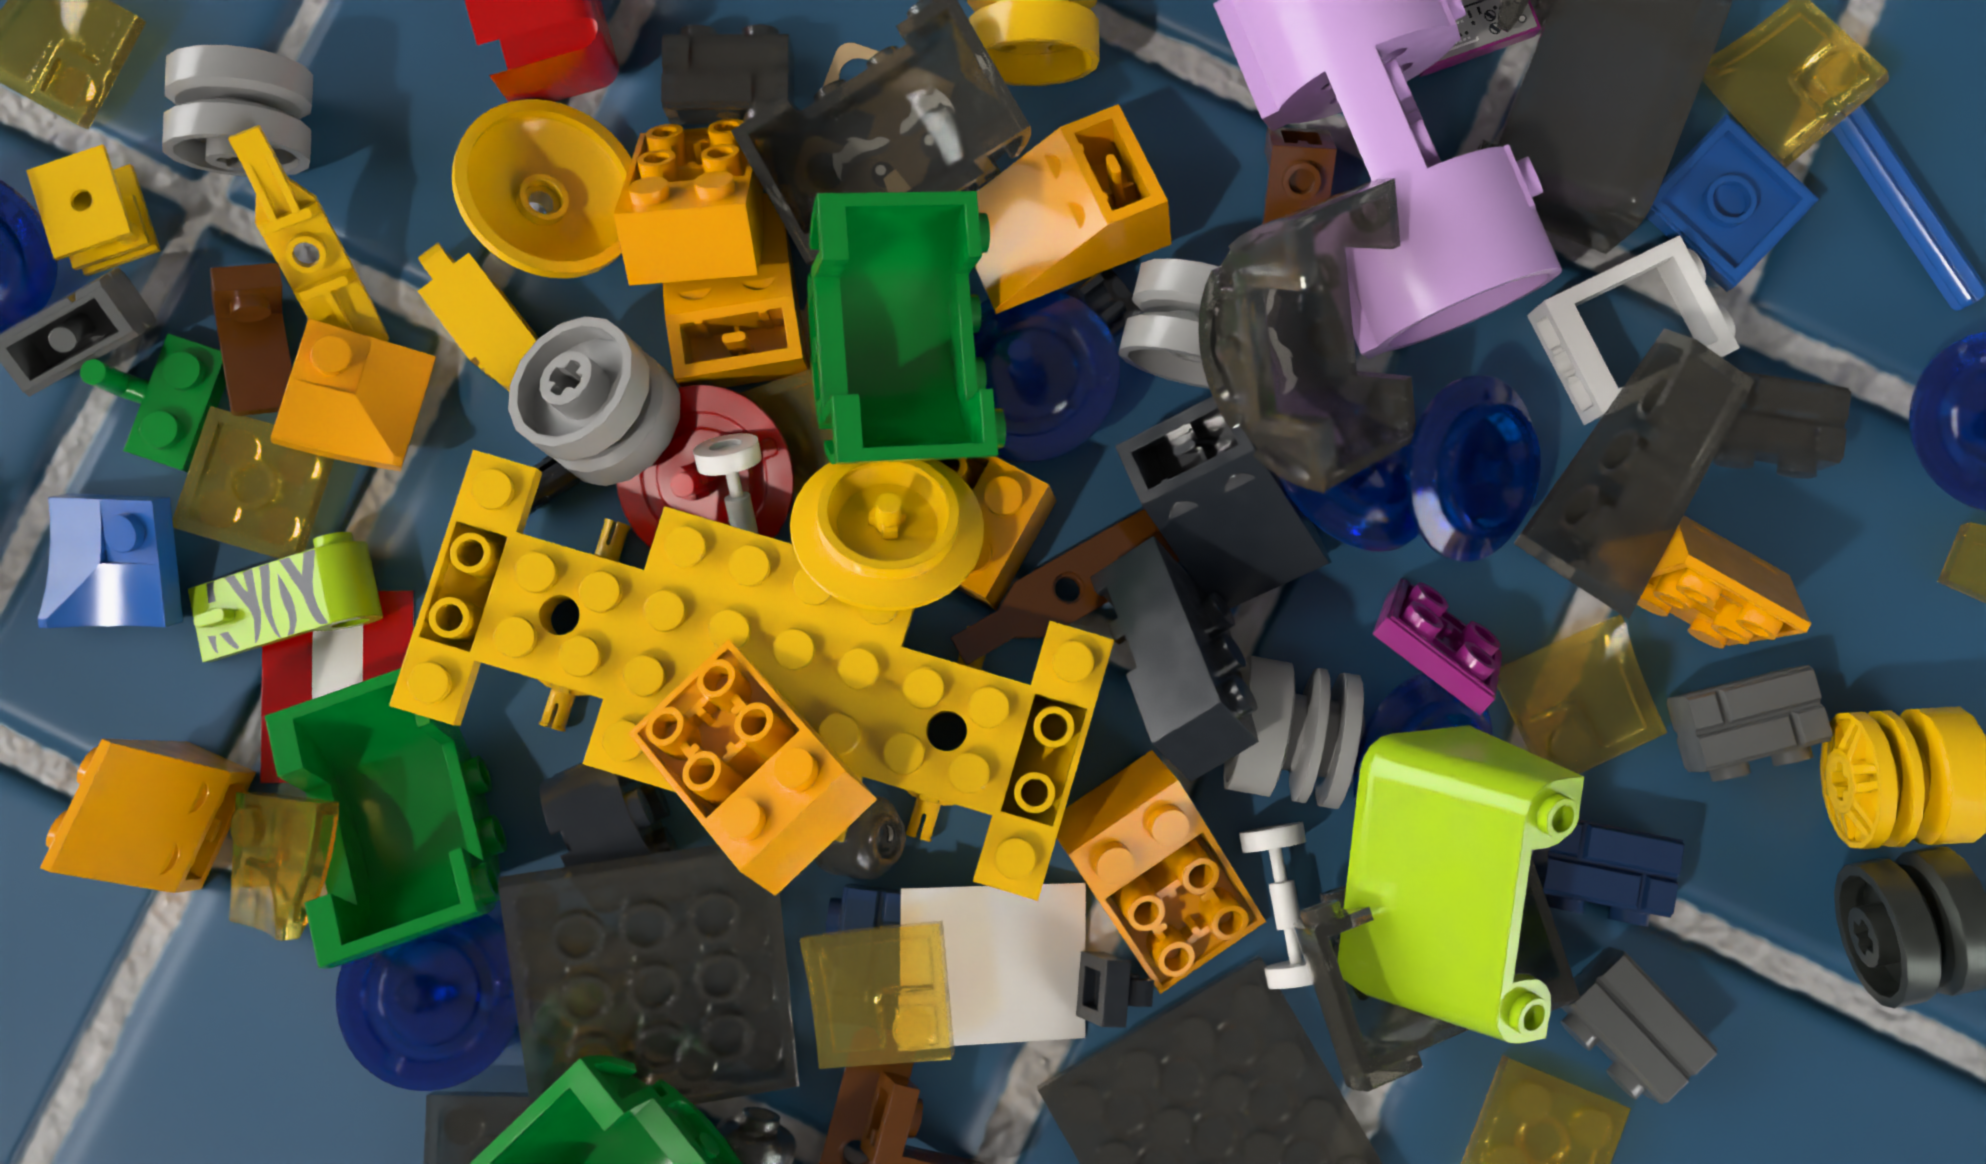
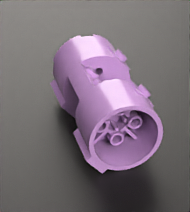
(1463, 222)

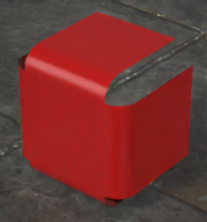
(547, 45)

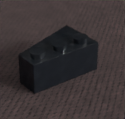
(1184, 659)

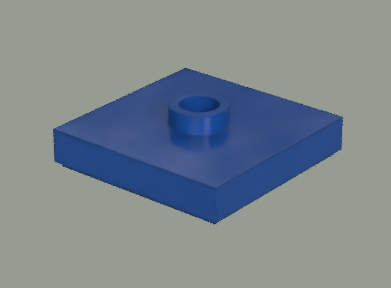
(1729, 202)

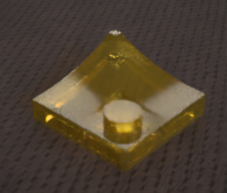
(65, 52)
(1793, 79)
(1581, 698)
(279, 859)
(880, 995)

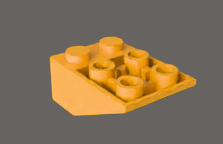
(690, 207)
(1070, 210)
(739, 326)
(1013, 515)
(1722, 590)
(751, 769)
(147, 815)
(1157, 871)

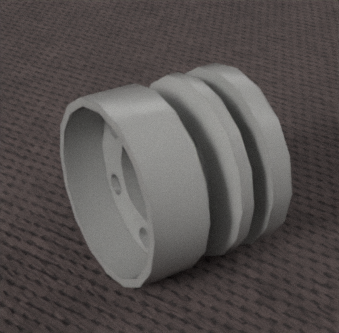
(1303, 734)

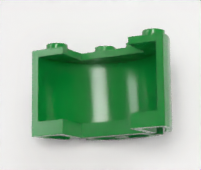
(898, 328)
(411, 821)
(609, 1118)

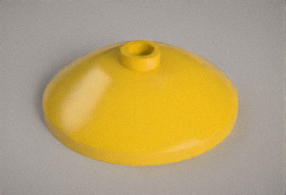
(549, 158)

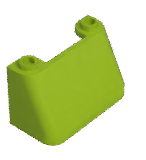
(1446, 870)

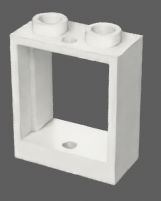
(1575, 352)

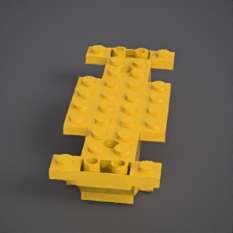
(826, 657)

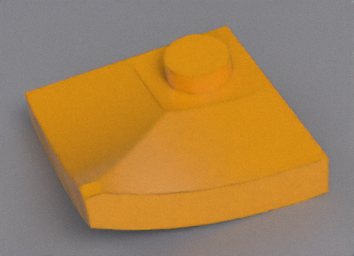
(352, 397)

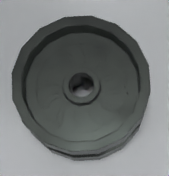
(1913, 925)

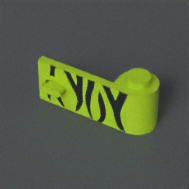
(286, 598)

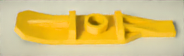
(293, 215)

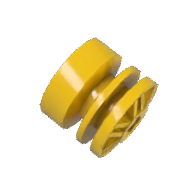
(1038, 39)
(1905, 777)

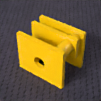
(93, 211)

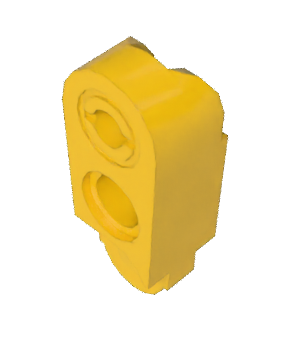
(476, 313)

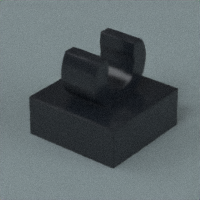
(1107, 298)
(1109, 988)

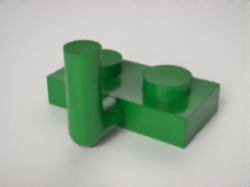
(172, 403)

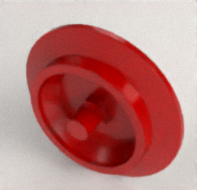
(677, 484)

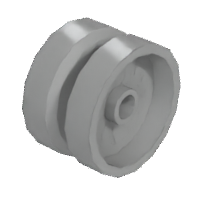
(229, 91)
(1166, 334)
(594, 401)

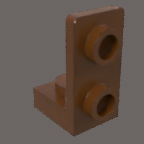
(1298, 171)
(251, 336)
(894, 1118)

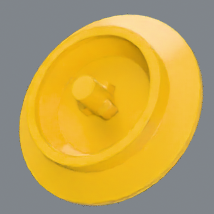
(887, 532)

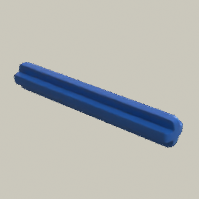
(1909, 209)

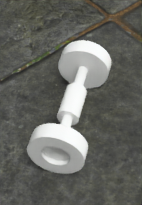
(727, 457)
(1284, 900)

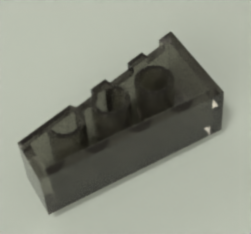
(1637, 472)

